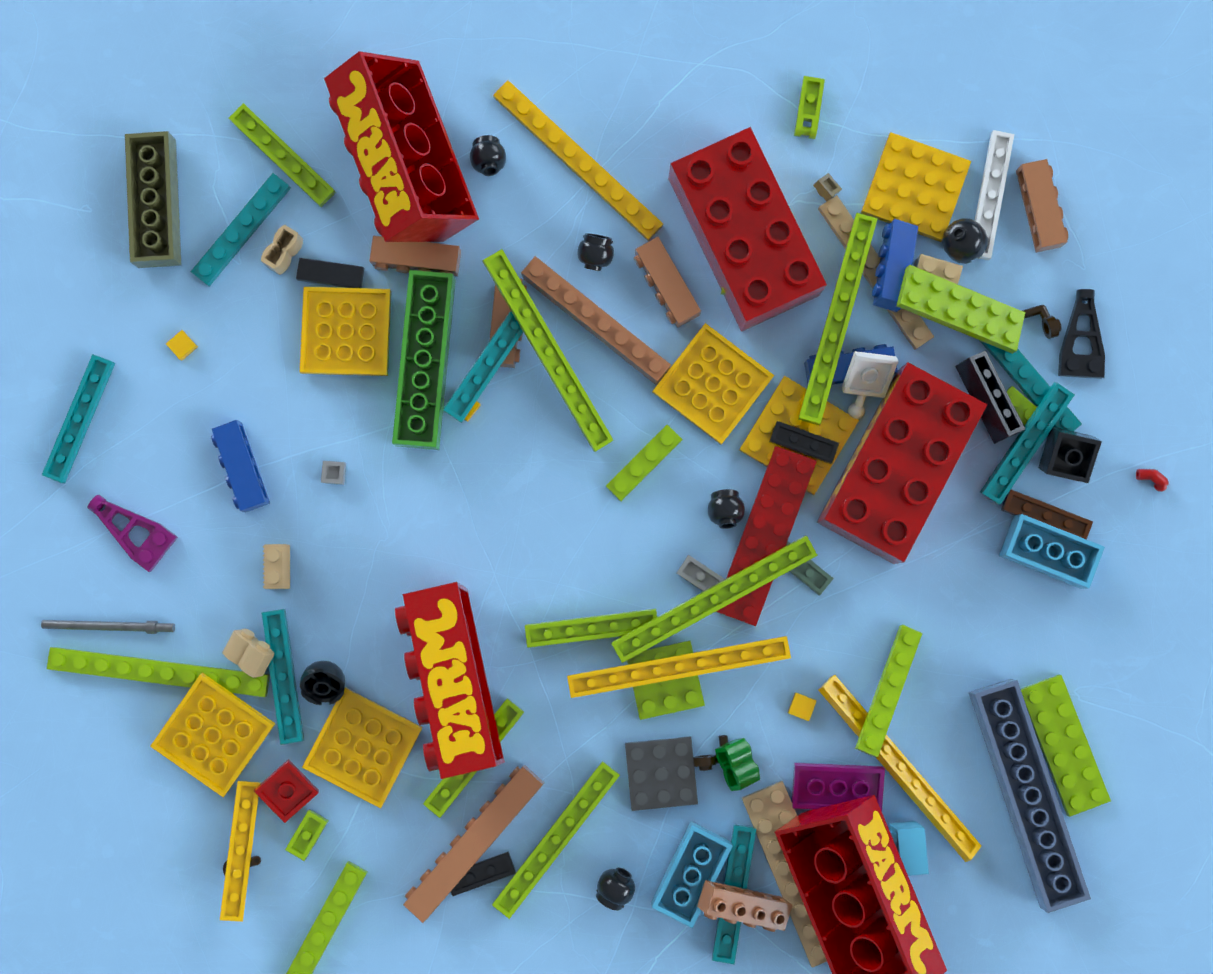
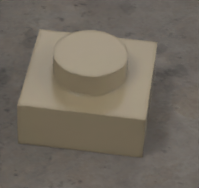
(827, 187)

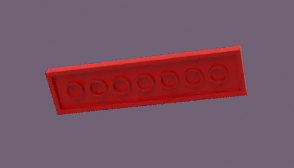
(769, 524)

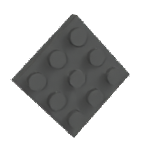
(661, 773)

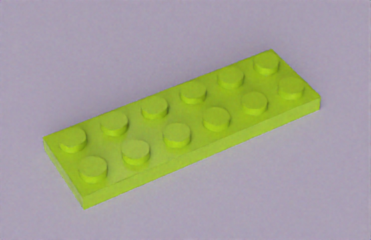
(960, 309)
(1064, 746)

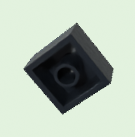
(1069, 454)

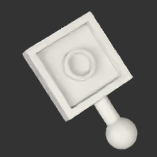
(868, 376)

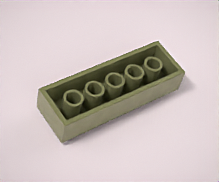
(152, 199)

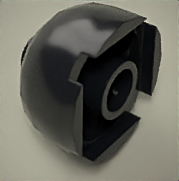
(965, 240)
(322, 683)

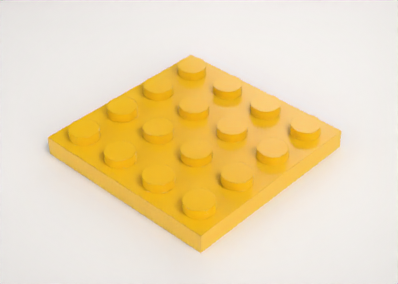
(916, 186)
(345, 331)
(713, 383)
(785, 407)
(212, 734)
(362, 747)

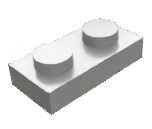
(698, 574)

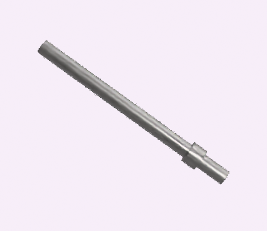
(149, 627)

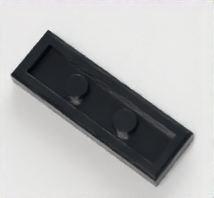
(330, 273)
(804, 442)
(486, 872)

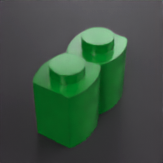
(737, 764)

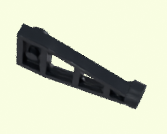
(1082, 365)

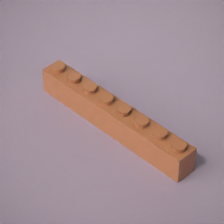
(595, 320)
(473, 844)

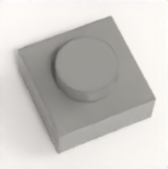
(333, 472)

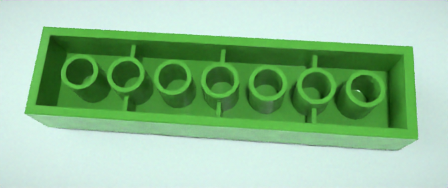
(424, 360)

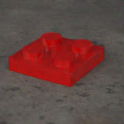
(286, 791)

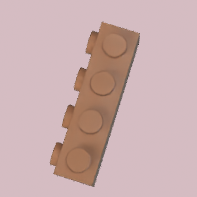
(744, 906)

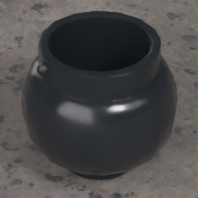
(487, 155)
(595, 251)
(726, 508)
(615, 888)

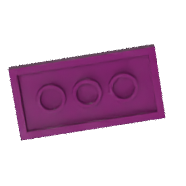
(832, 784)

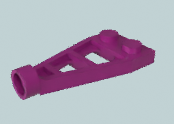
(153, 547)

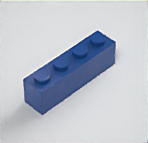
(894, 256)
(845, 360)
(240, 466)

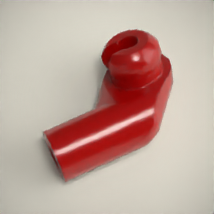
(1155, 476)

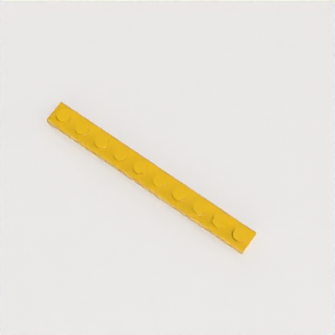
(578, 160)
(678, 666)
(904, 773)

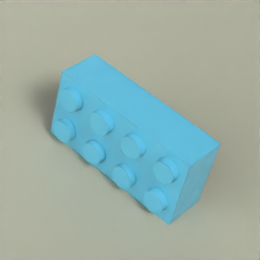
(1051, 551)
(695, 860)

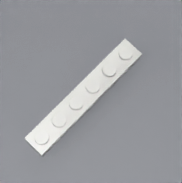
(993, 186)

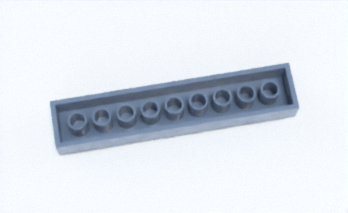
(1029, 795)

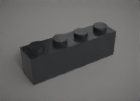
(985, 385)

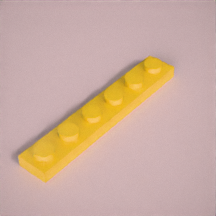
(239, 852)

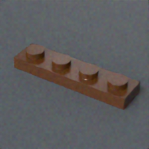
(1018, 503)

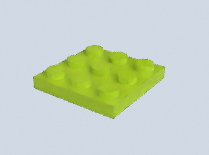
(670, 695)

